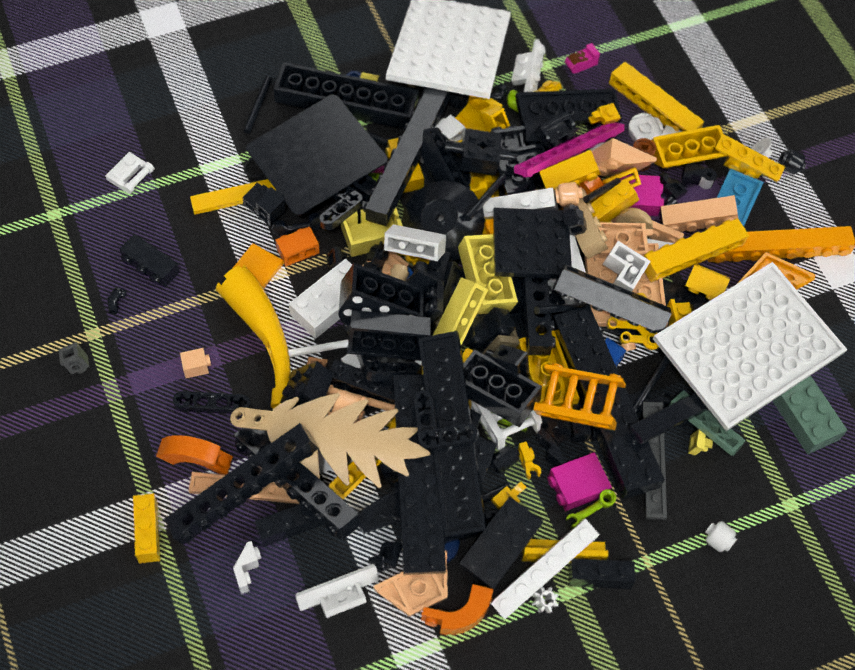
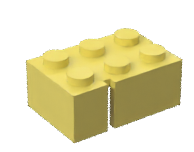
(366, 234)

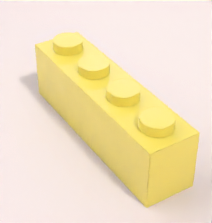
(462, 308)

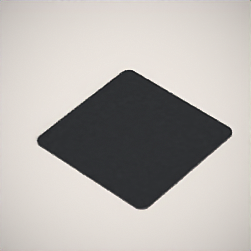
(316, 154)

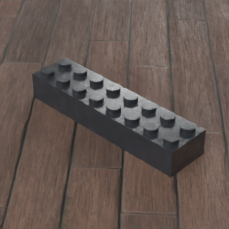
(364, 98)

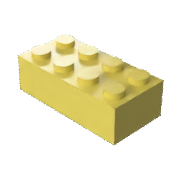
(478, 265)

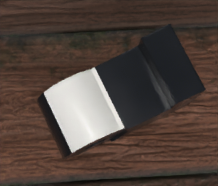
(698, 175)

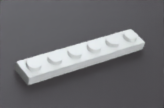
(544, 568)

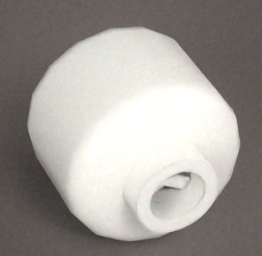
(720, 536)

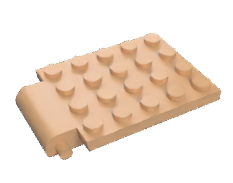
(635, 237)

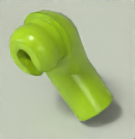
(511, 100)

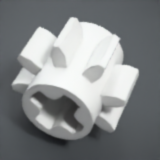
(539, 601)

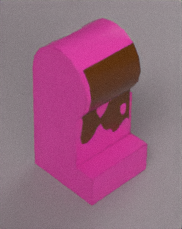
(583, 59)

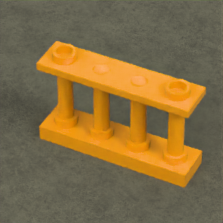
(585, 414)

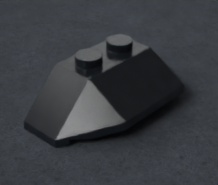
(441, 164)

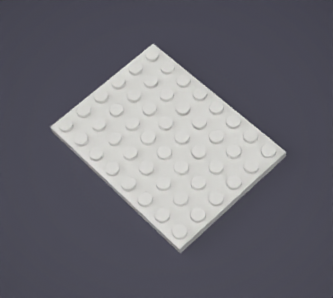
(449, 47)
(749, 345)

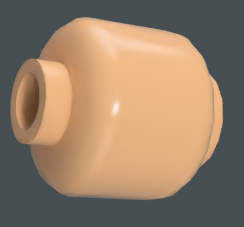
(568, 193)

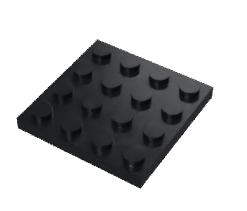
(530, 242)

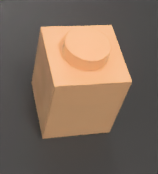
(195, 363)

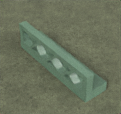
(710, 426)

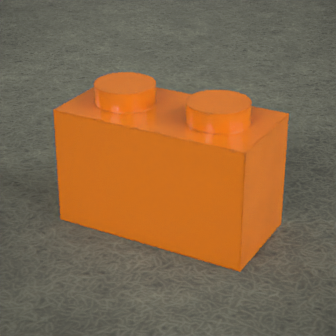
(297, 246)

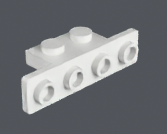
(528, 67)
(340, 592)

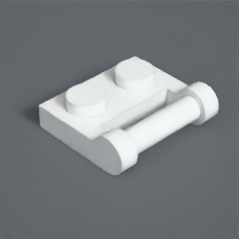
(126, 169)

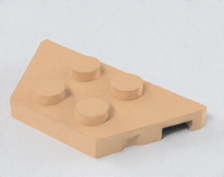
(414, 592)

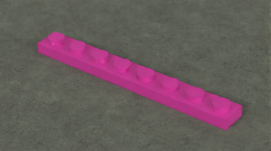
(568, 149)

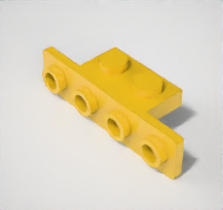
(747, 160)

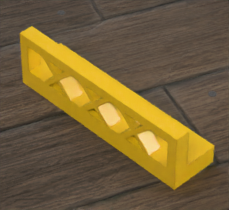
(537, 548)

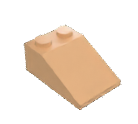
(617, 157)

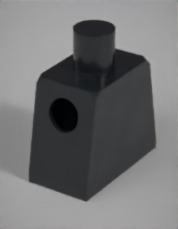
(511, 358)

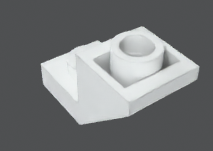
(247, 561)

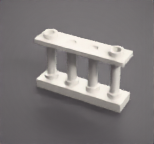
(498, 434)

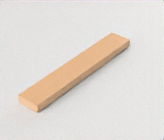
(201, 481)

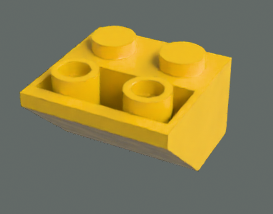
(707, 282)

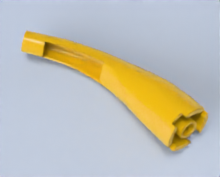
(252, 304)

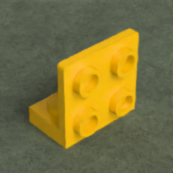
(471, 116)

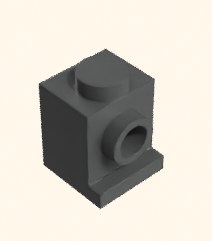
(75, 363)

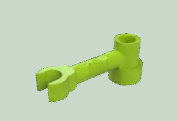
(609, 494)

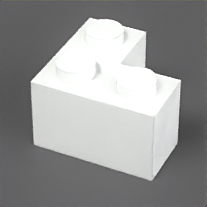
(627, 264)

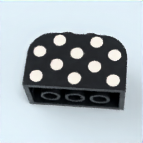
(377, 292)

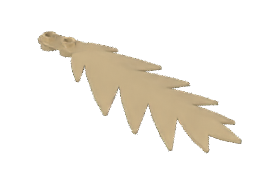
(339, 435)

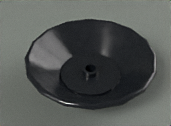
(445, 200)

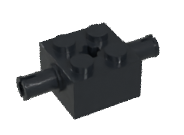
(480, 151)

